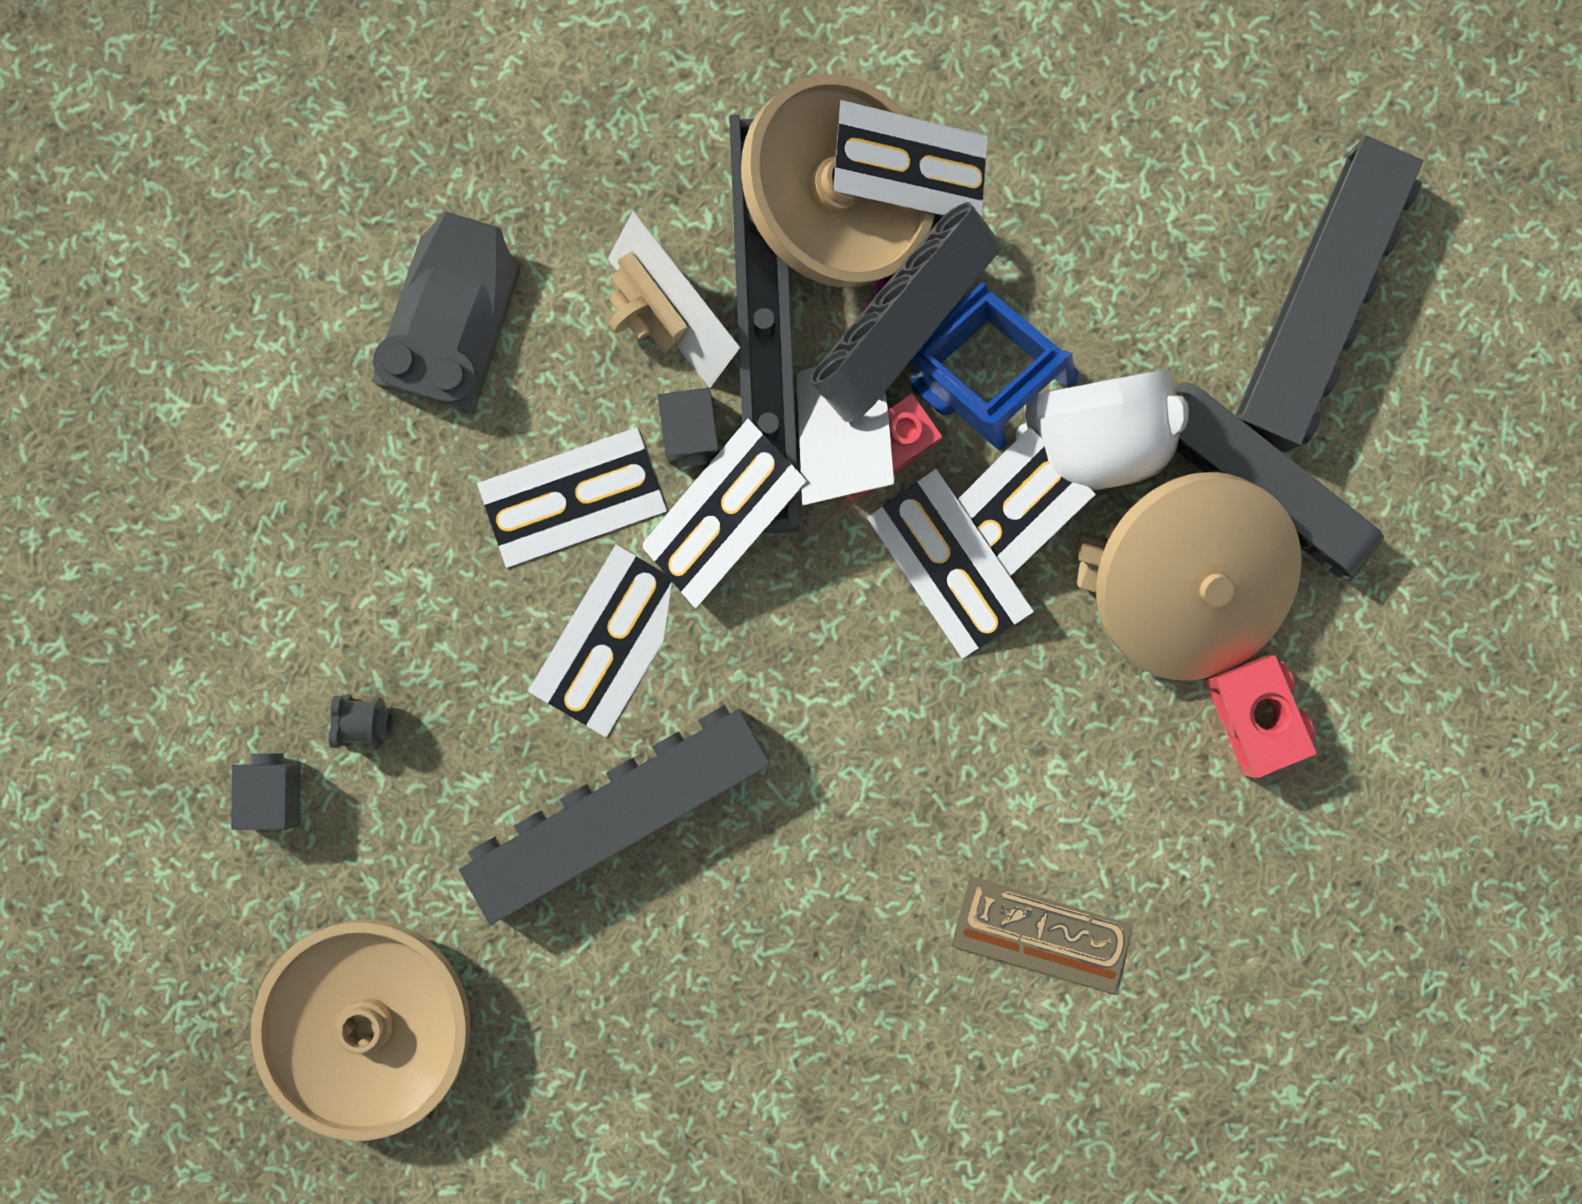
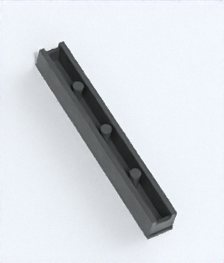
(763, 331)

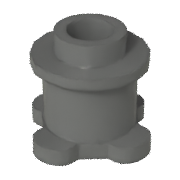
(359, 722)

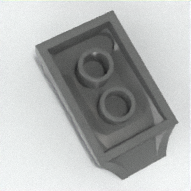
(449, 314)

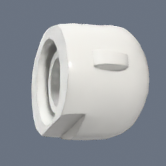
(1110, 428)

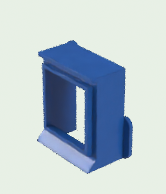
(949, 394)

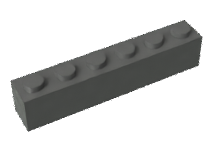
(1328, 292)
(615, 815)

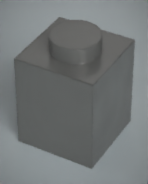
(689, 428)
(265, 793)

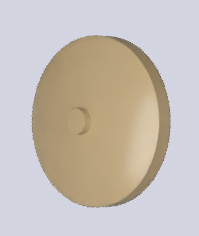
(791, 186)
(1198, 576)
(360, 1030)

